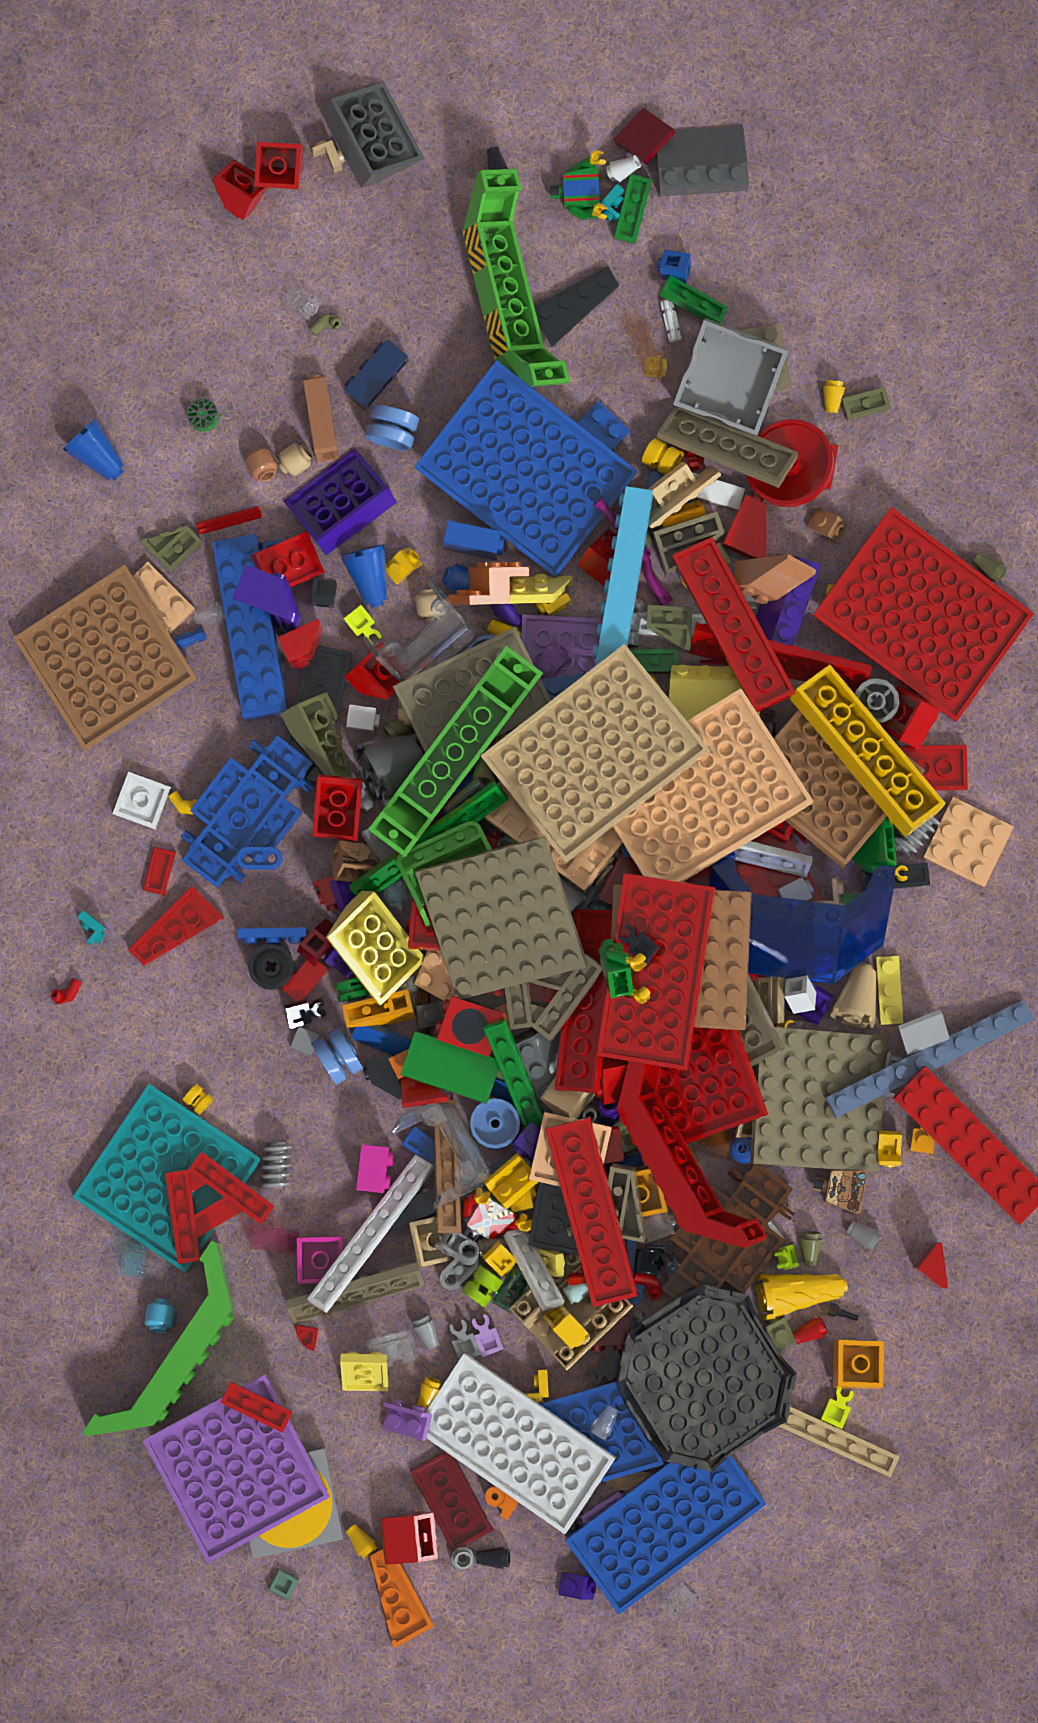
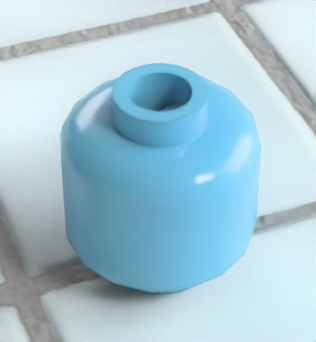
(159, 1316)

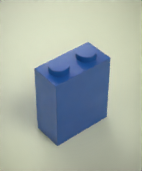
(473, 540)

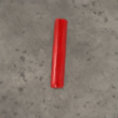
(229, 520)

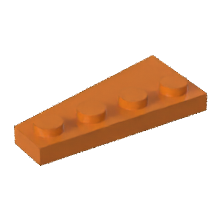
(400, 1602)

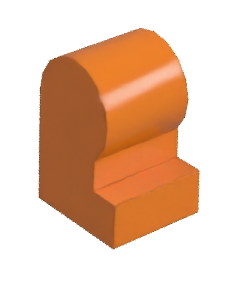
(496, 1497)

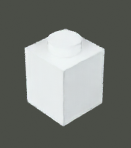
(362, 718)
(800, 994)

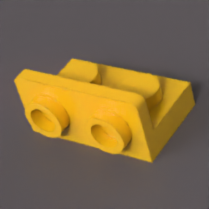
(510, 1181)

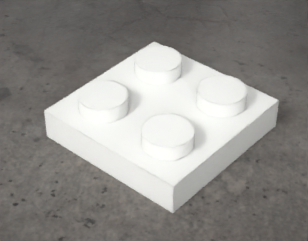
(141, 800)

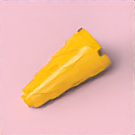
(786, 1292)

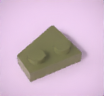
(173, 546)
(671, 624)

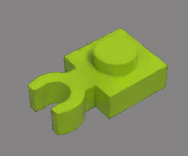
(787, 1257)

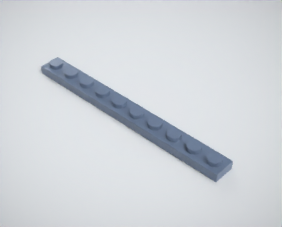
(931, 1057)

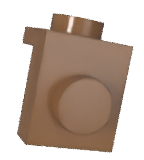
(827, 524)

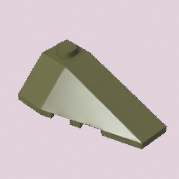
(316, 731)

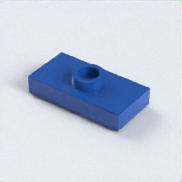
(420, 1144)

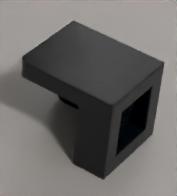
(323, 593)

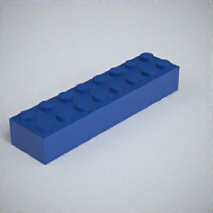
(250, 634)

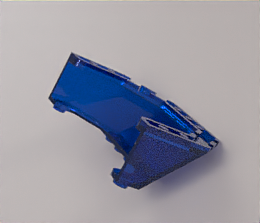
(808, 936)

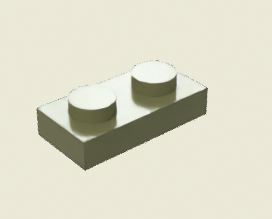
(866, 404)

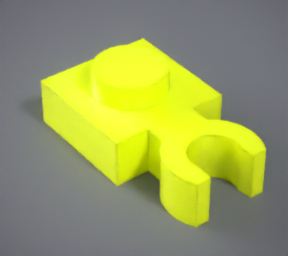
(360, 622)
(836, 1411)

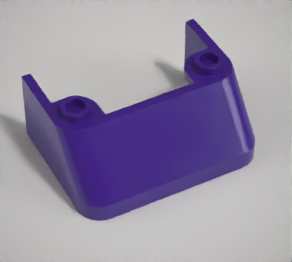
(269, 594)

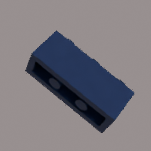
(375, 374)

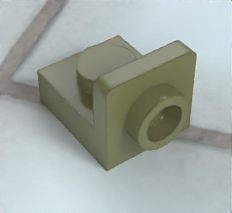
(779, 1332)

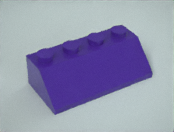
(783, 617)

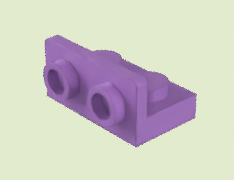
(405, 1420)

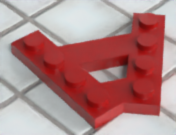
(190, 1226)

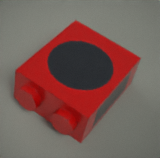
(465, 1023)

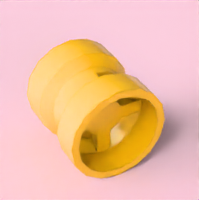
(202, 1102)

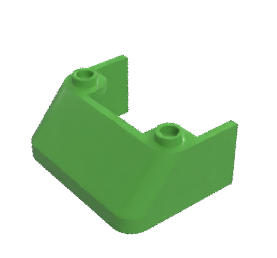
(451, 845)

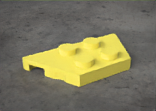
(537, 588)

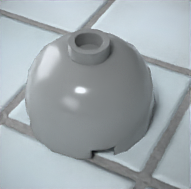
(879, 698)

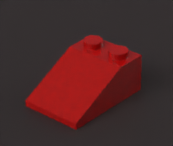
(337, 807)

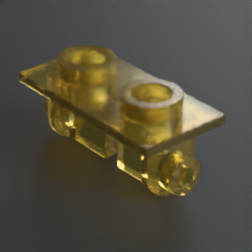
(655, 367)

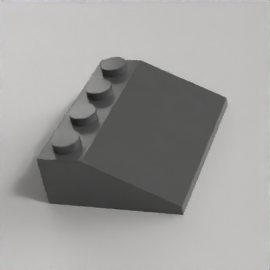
(371, 134)
(703, 162)
(540, 1060)

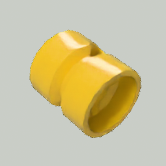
(662, 457)

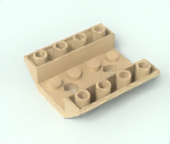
(594, 1320)

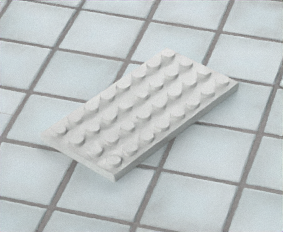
(516, 1443)

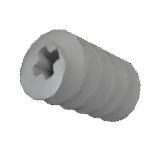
(907, 843)
(276, 1164)

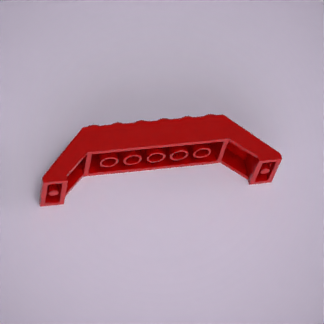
(674, 1164)

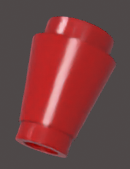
(810, 1331)

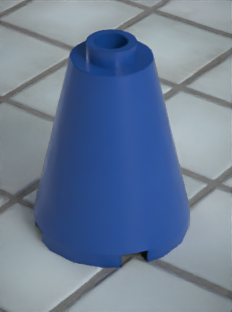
(95, 451)
(368, 573)

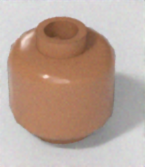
(261, 464)

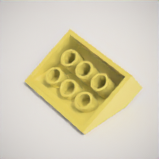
(700, 687)
(374, 946)

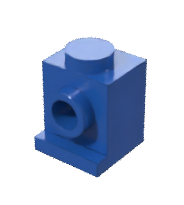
(675, 264)

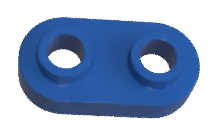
(260, 858)

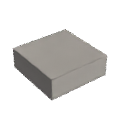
(303, 1040)

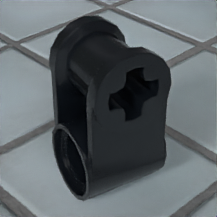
(654, 1262)

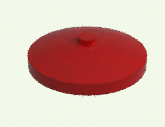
(809, 472)

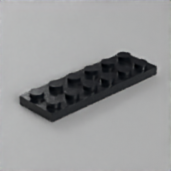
(322, 675)

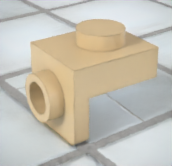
(334, 156)

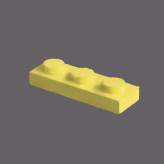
(889, 990)

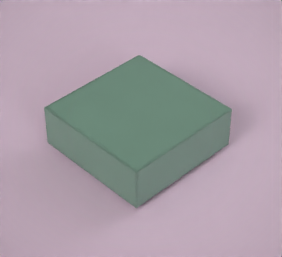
(283, 1584)

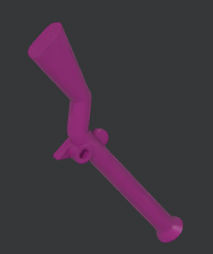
(659, 591)

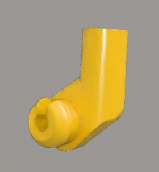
(181, 805)

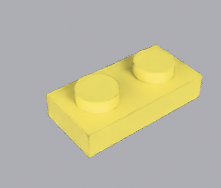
(553, 1260)

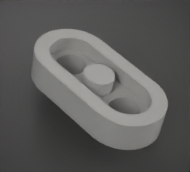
(459, 1270)

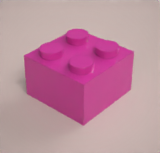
(374, 1169)
(316, 1257)

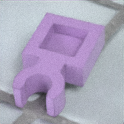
(487, 1340)

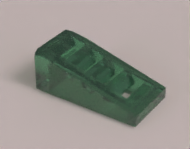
(508, 1283)

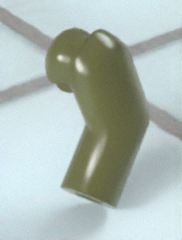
(325, 321)

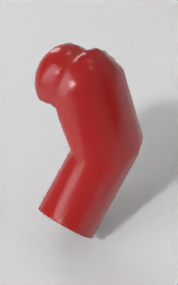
(66, 995)
(651, 1284)

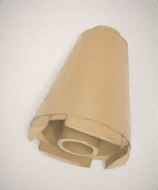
(858, 998)

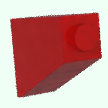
(748, 530)

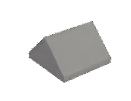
(922, 1032)

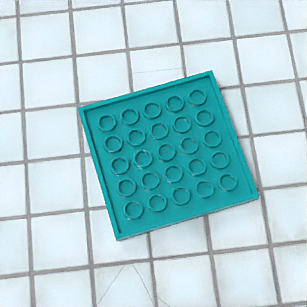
(130, 1176)

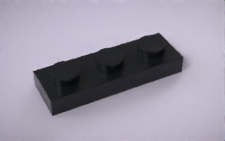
(917, 876)

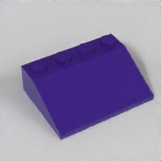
(340, 501)

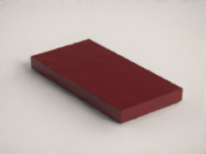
(451, 1500)

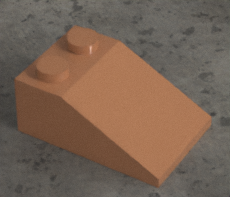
(771, 576)

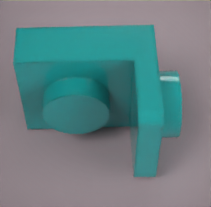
(614, 200)
(90, 924)

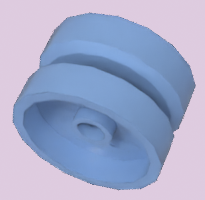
(392, 427)
(339, 1054)
(495, 1137)

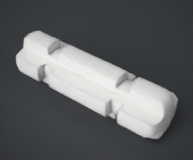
(671, 321)

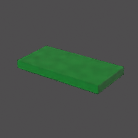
(450, 1067)

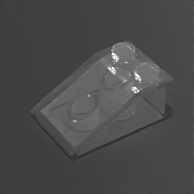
(396, 1346)

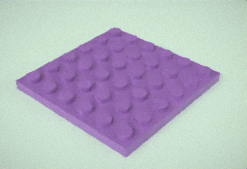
(234, 1473)

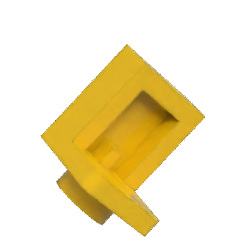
(402, 565)
(889, 1148)

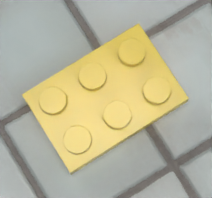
(364, 1371)

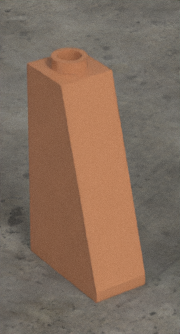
(321, 418)

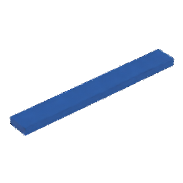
(395, 1043)

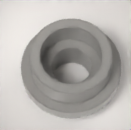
(464, 1564)

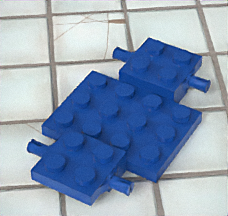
(246, 809)

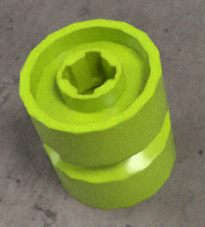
(488, 1280)

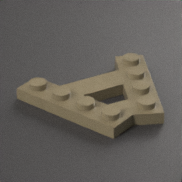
(549, 1020)

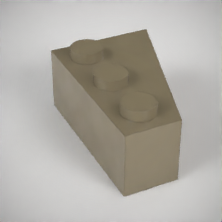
(684, 535)
(627, 1201)

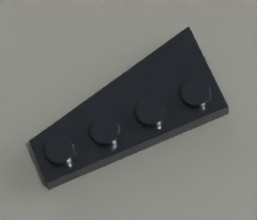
(567, 308)

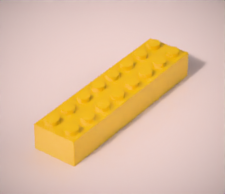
(867, 751)

